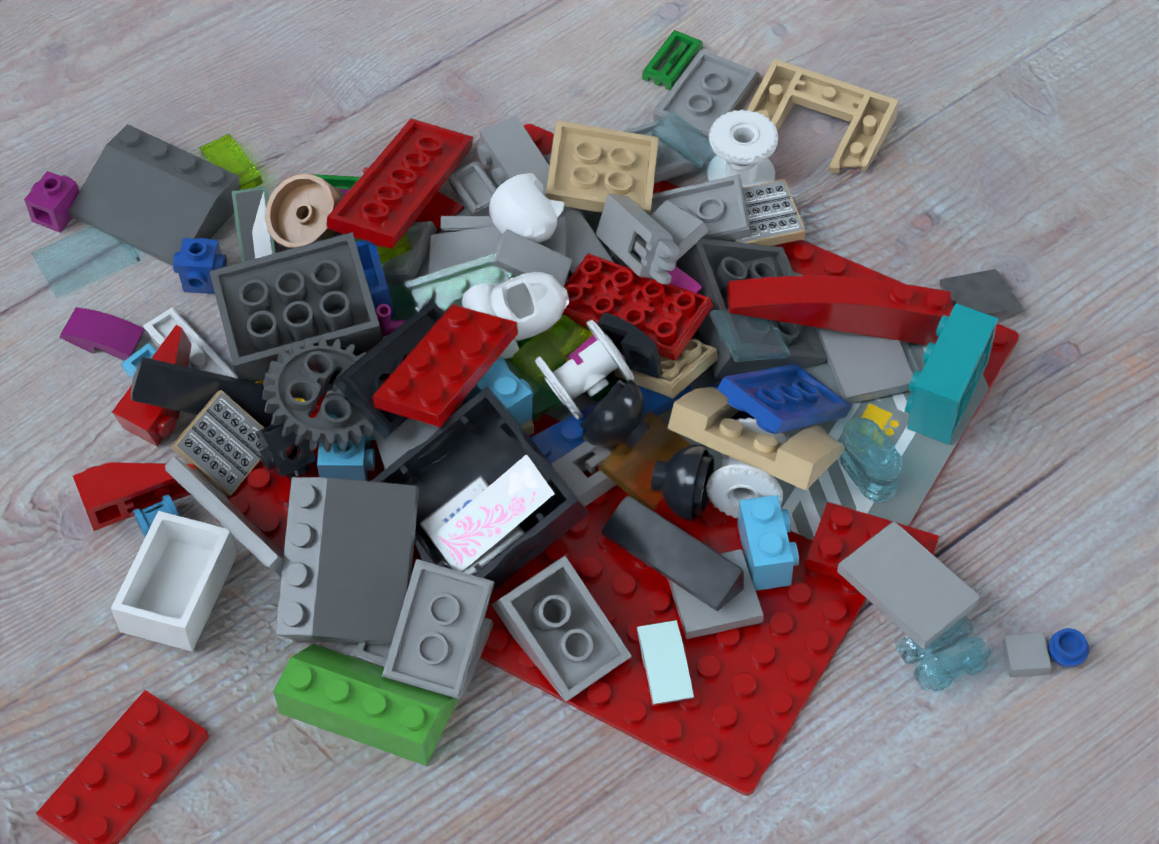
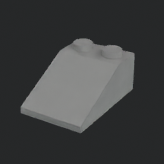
(562, 629)

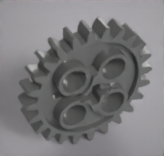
(292, 378)

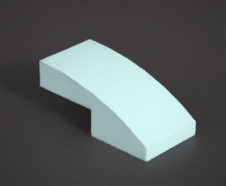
(665, 662)

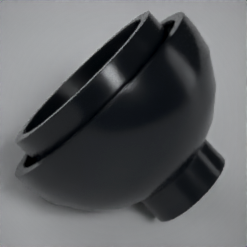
(617, 417)
(685, 481)

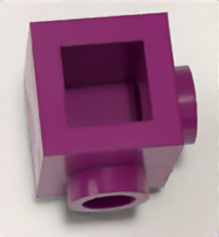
(51, 200)

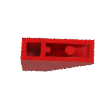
(152, 421)
(118, 488)

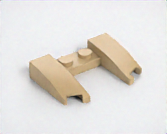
(868, 111)
(707, 419)

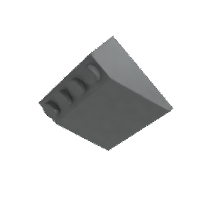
(154, 194)
(718, 262)
(295, 297)
(346, 560)

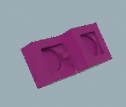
(103, 331)

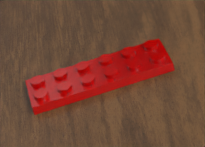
(400, 183)

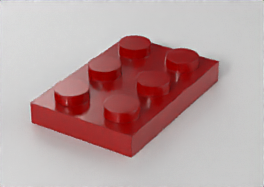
(846, 530)

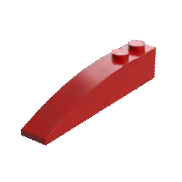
(844, 305)

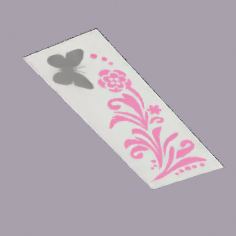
(492, 514)

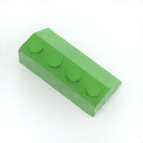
(362, 704)

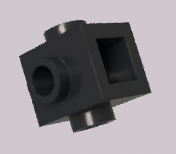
(274, 453)

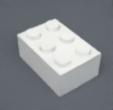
(174, 581)

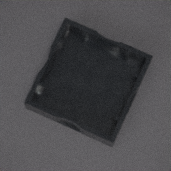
(484, 442)

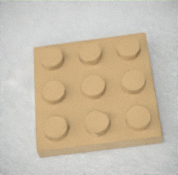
(600, 161)

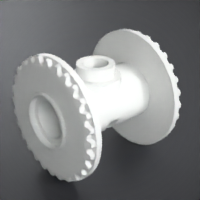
(743, 147)
(589, 376)
(741, 481)

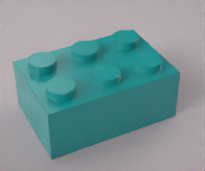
(950, 373)

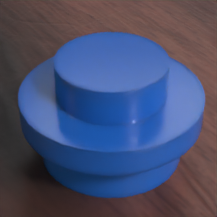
(1068, 648)

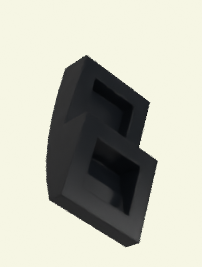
(634, 344)

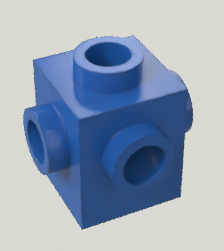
(195, 262)

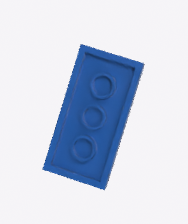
(783, 398)

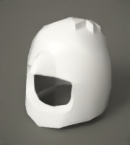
(524, 209)
(532, 301)

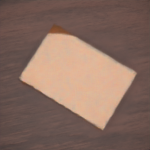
(634, 467)

